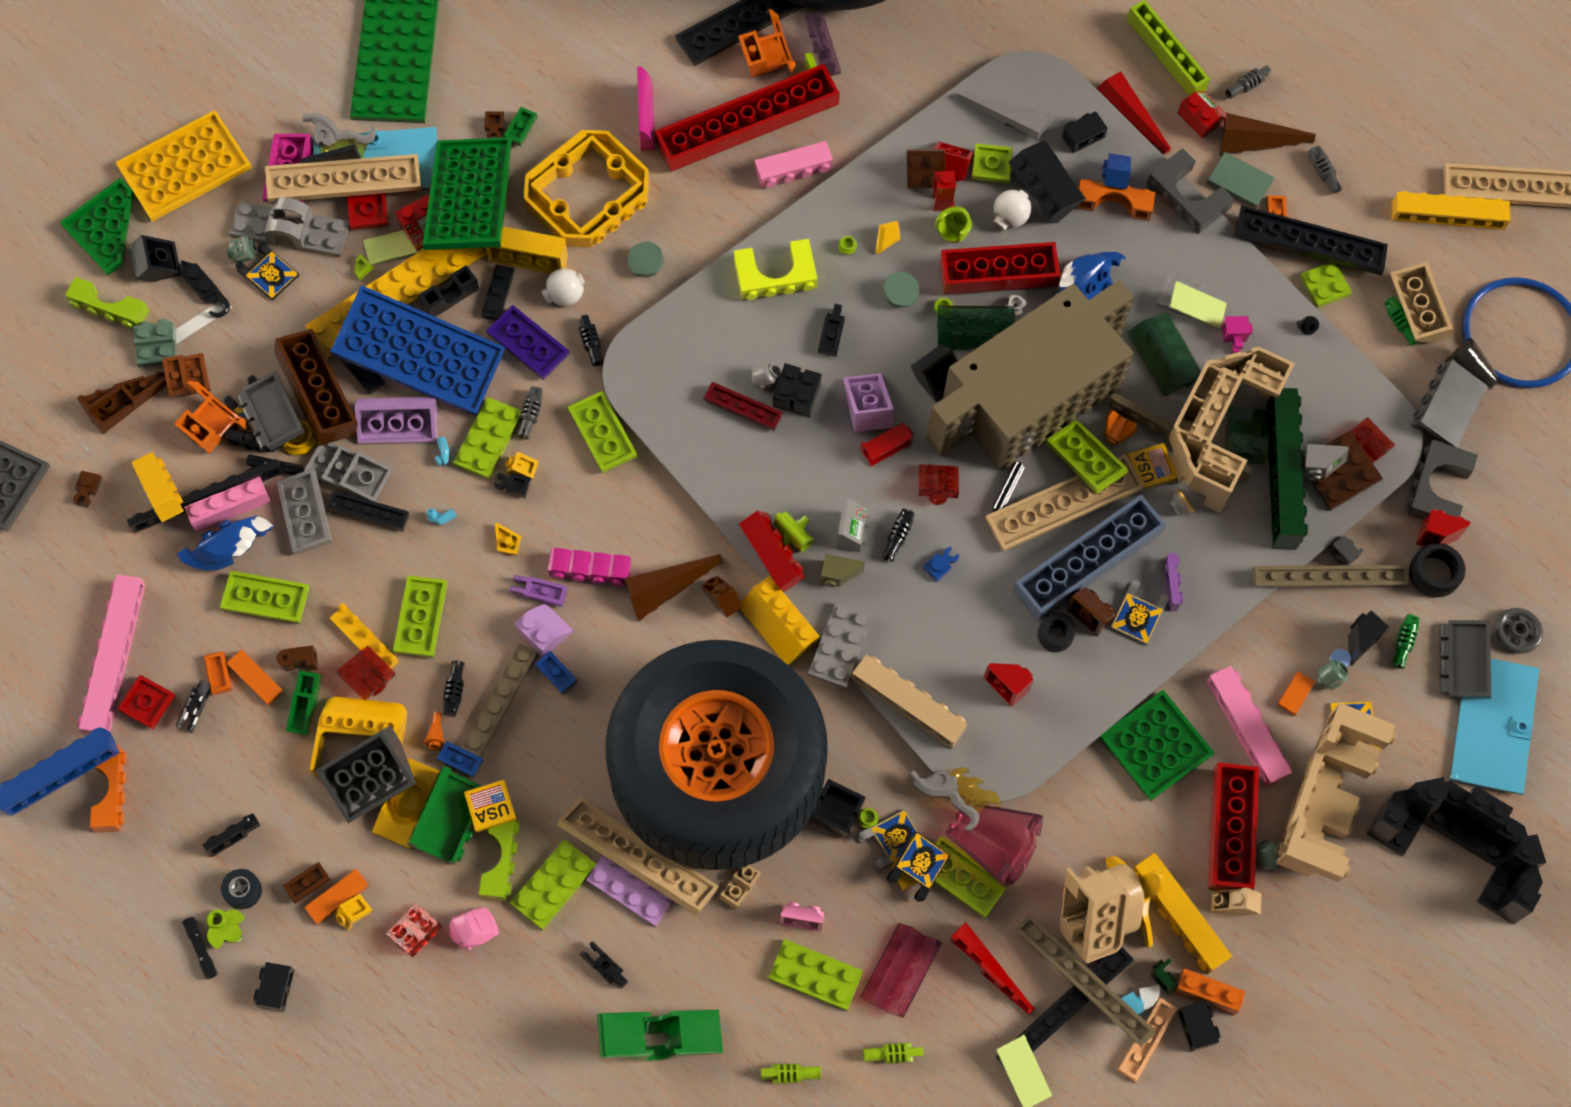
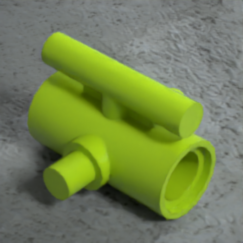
(793, 530)

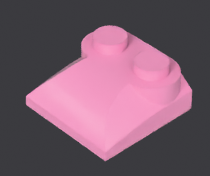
(802, 917)

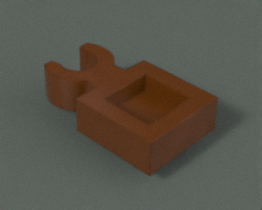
(494, 123)
(87, 484)

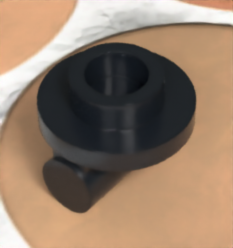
(1308, 325)

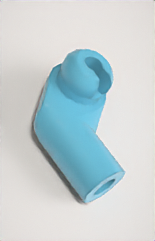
(444, 450)
(439, 518)

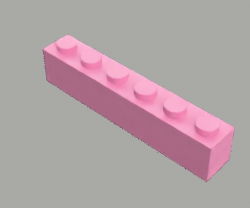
(1249, 726)

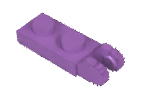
(1173, 579)
(540, 590)

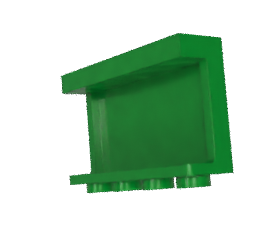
(444, 818)

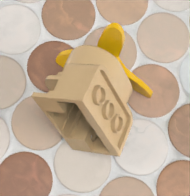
(1106, 908)

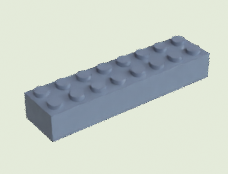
(1089, 557)

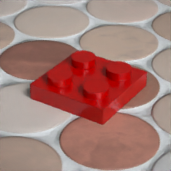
(367, 211)
(146, 702)

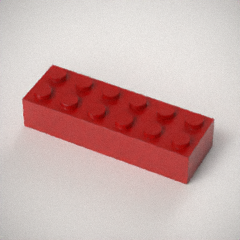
(999, 268)
(1233, 827)

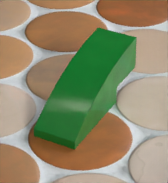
(304, 702)

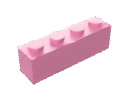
(793, 164)
(227, 504)

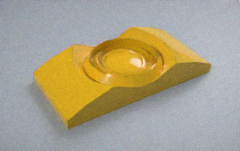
(402, 811)

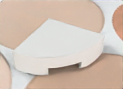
(1149, 995)

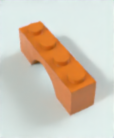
(1137, 201)
(108, 814)

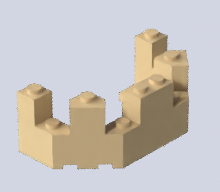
(1194, 457)
(1318, 800)

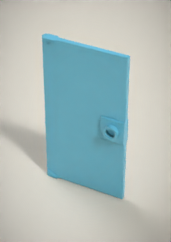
(403, 142)
(1497, 731)

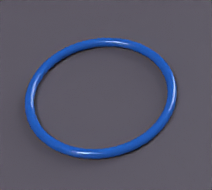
(1525, 282)

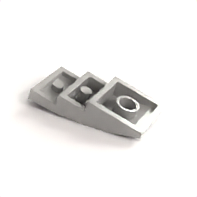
(349, 471)

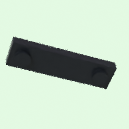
(368, 511)

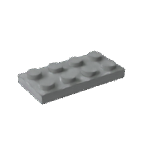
(304, 511)
(840, 645)

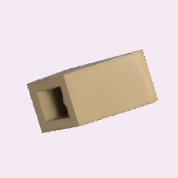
(1236, 901)

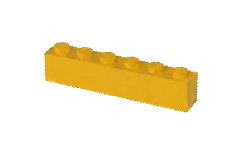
(1451, 210)
(1185, 918)

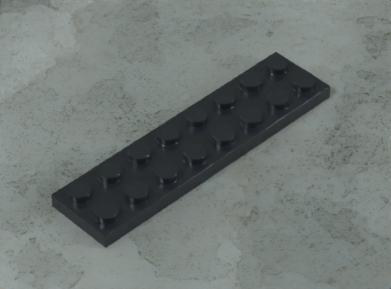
(724, 27)
(1311, 240)

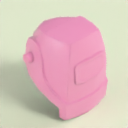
(473, 928)

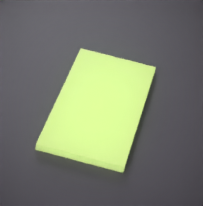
(388, 247)
(1198, 305)
(1024, 1072)

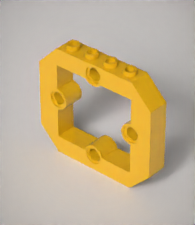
(569, 153)

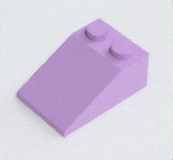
(868, 402)

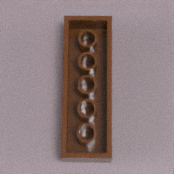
(315, 387)

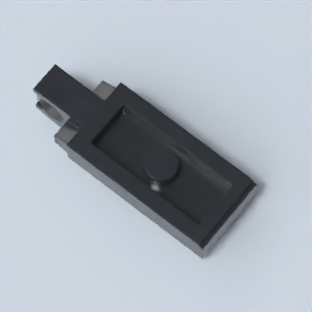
(832, 332)
(231, 835)

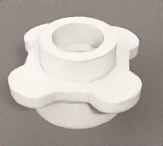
(1014, 299)

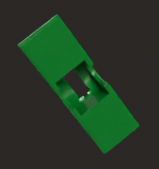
(687, 1031)

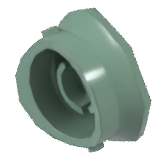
(645, 259)
(901, 289)

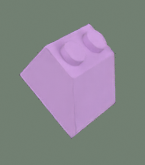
(543, 629)

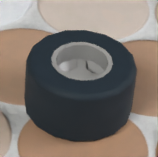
(234, 886)

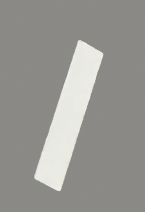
(197, 322)

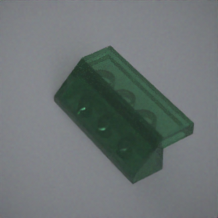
(971, 325)
(1165, 353)

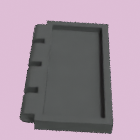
(270, 412)
(1468, 659)

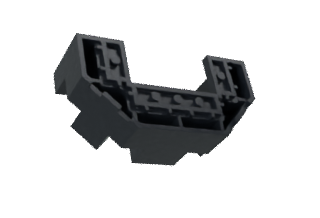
(1478, 825)

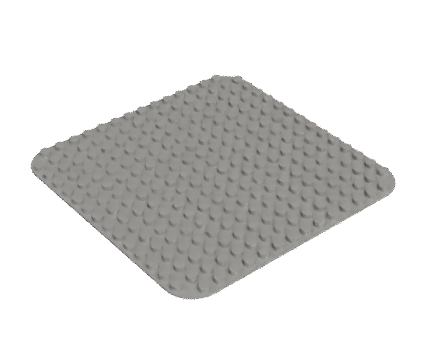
(955, 627)

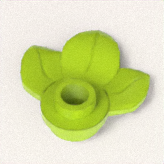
(227, 929)

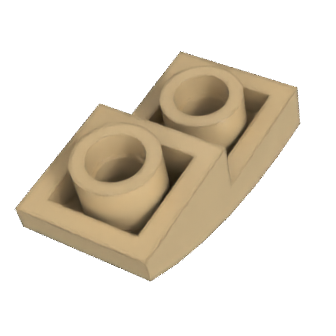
(740, 886)

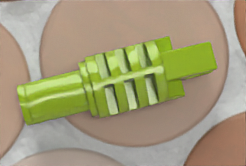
(893, 1053)
(790, 1073)

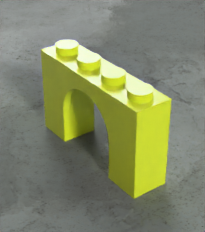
(754, 284)

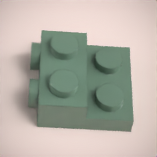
(154, 342)

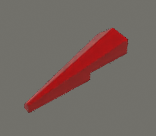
(1124, 99)
(972, 946)

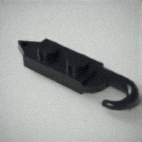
(204, 287)

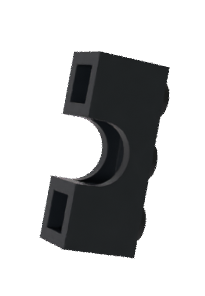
(461, 285)

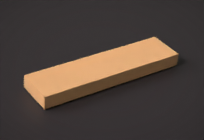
(1137, 1057)

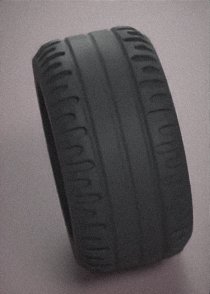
(1446, 554)

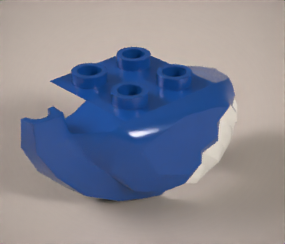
(1090, 272)
(221, 546)

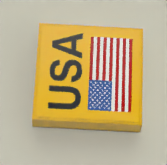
(1153, 465)
(490, 805)

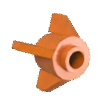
(1118, 428)

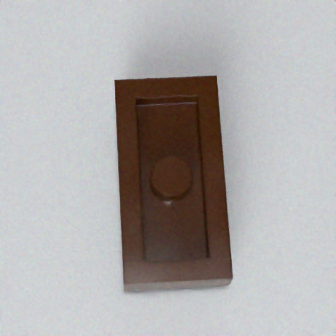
(306, 882)

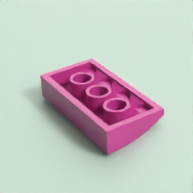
(646, 110)
(289, 150)

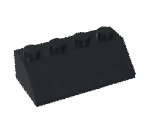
(1047, 181)

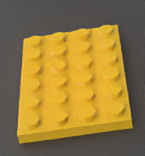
(183, 165)

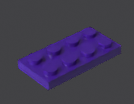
(527, 342)

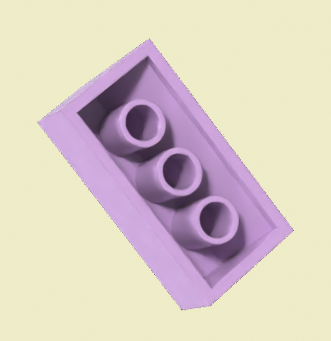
(396, 420)

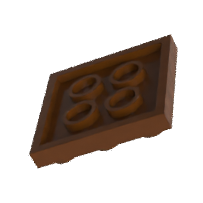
(1350, 478)

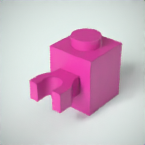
(1236, 330)

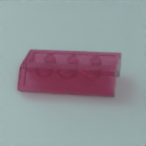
(900, 970)

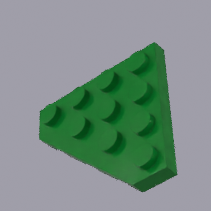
(103, 225)

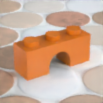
(1201, 987)

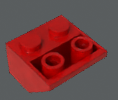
(1441, 528)

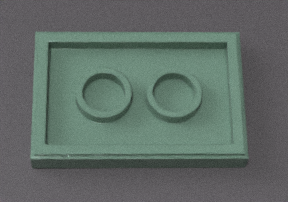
(1240, 180)

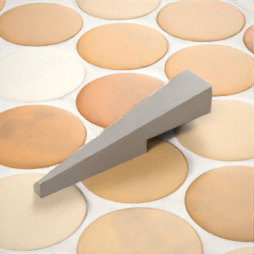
(1026, 120)

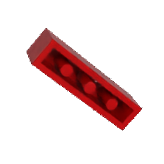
(772, 550)

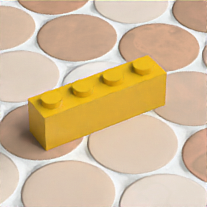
(158, 487)

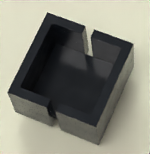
(798, 387)
(838, 808)

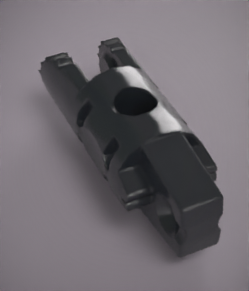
(243, 439)
(199, 697)
(613, 973)

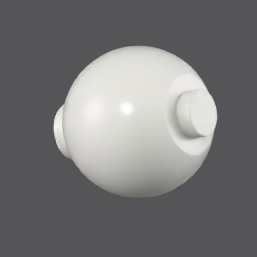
(1011, 209)
(564, 287)

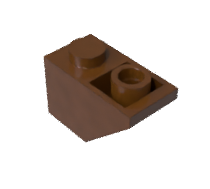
(722, 596)

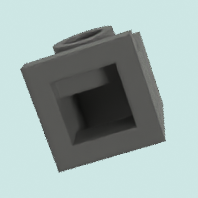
(1344, 550)

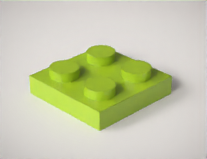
(992, 163)
(1325, 284)

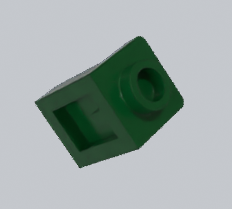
(1162, 978)

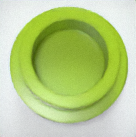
(847, 245)
(867, 818)

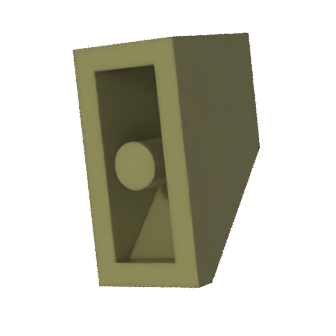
(840, 570)

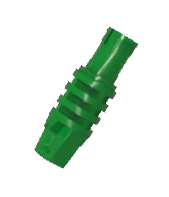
(1399, 319)
(1405, 640)

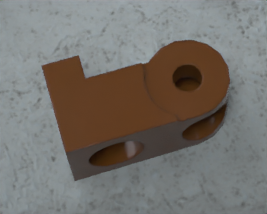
(298, 657)

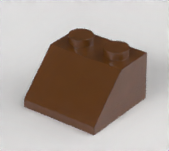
(1091, 610)

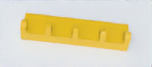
(360, 635)

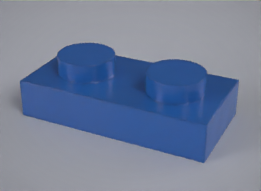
(556, 672)
(460, 759)

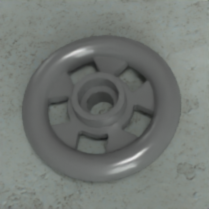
(1523, 615)

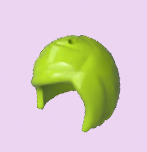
(953, 224)

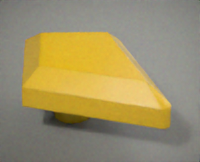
(887, 236)
(507, 540)

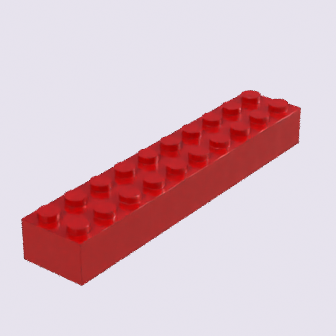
(747, 117)

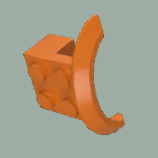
(766, 52)
(209, 421)

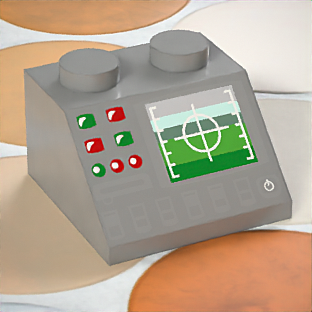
(1324, 460)
(852, 526)

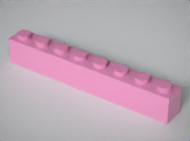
(112, 654)

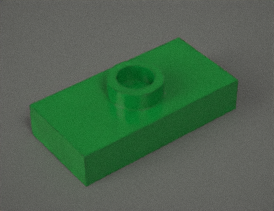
(521, 126)

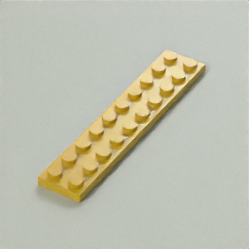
(400, 283)

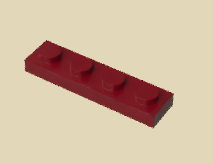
(743, 406)

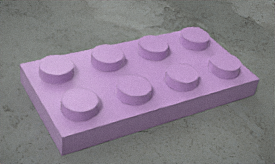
(629, 891)

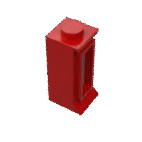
(944, 190)
(887, 444)

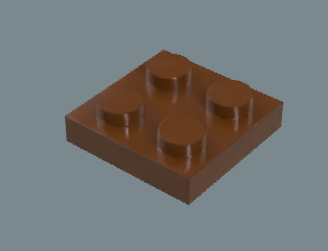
(923, 165)

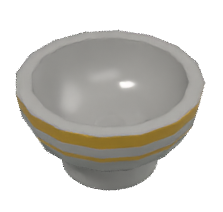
(1181, 503)

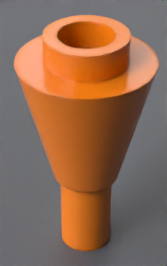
(435, 738)

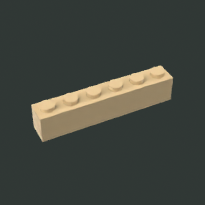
(909, 701)

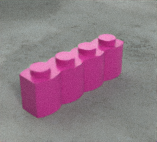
(589, 566)

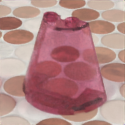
(1000, 841)

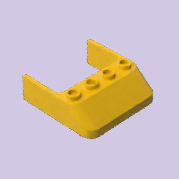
(356, 718)

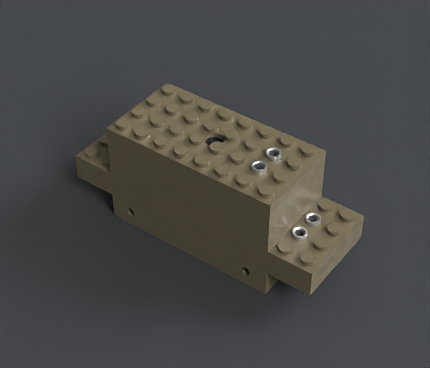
(1035, 375)

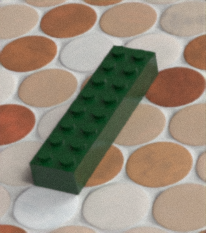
(1286, 470)

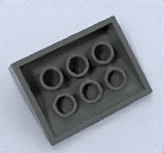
(367, 774)

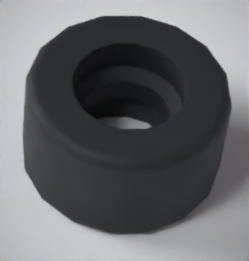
(1062, 621)

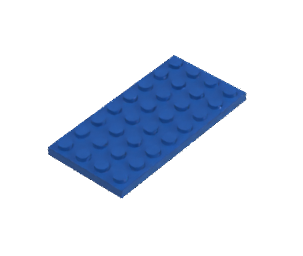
(417, 350)

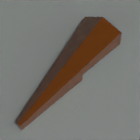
(1251, 134)
(114, 404)
(656, 587)

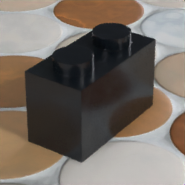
(1084, 131)
(274, 986)
(1199, 1026)

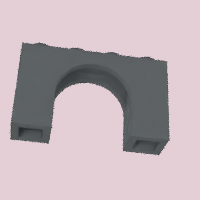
(1196, 213)
(1438, 458)

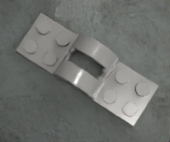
(313, 234)

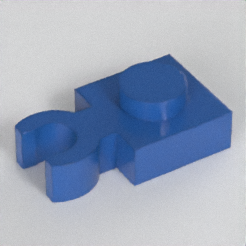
(939, 565)

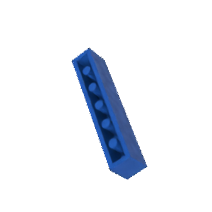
(57, 770)

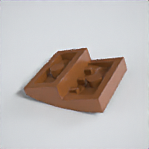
(183, 369)

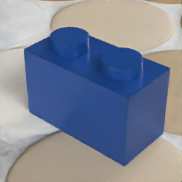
(1116, 170)

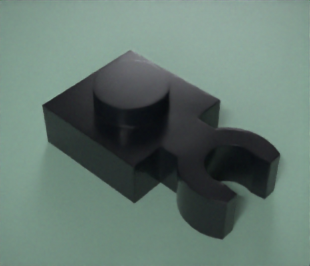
(516, 484)

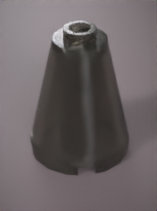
(1475, 362)

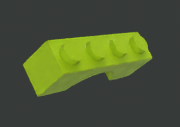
(127, 311)
(496, 883)

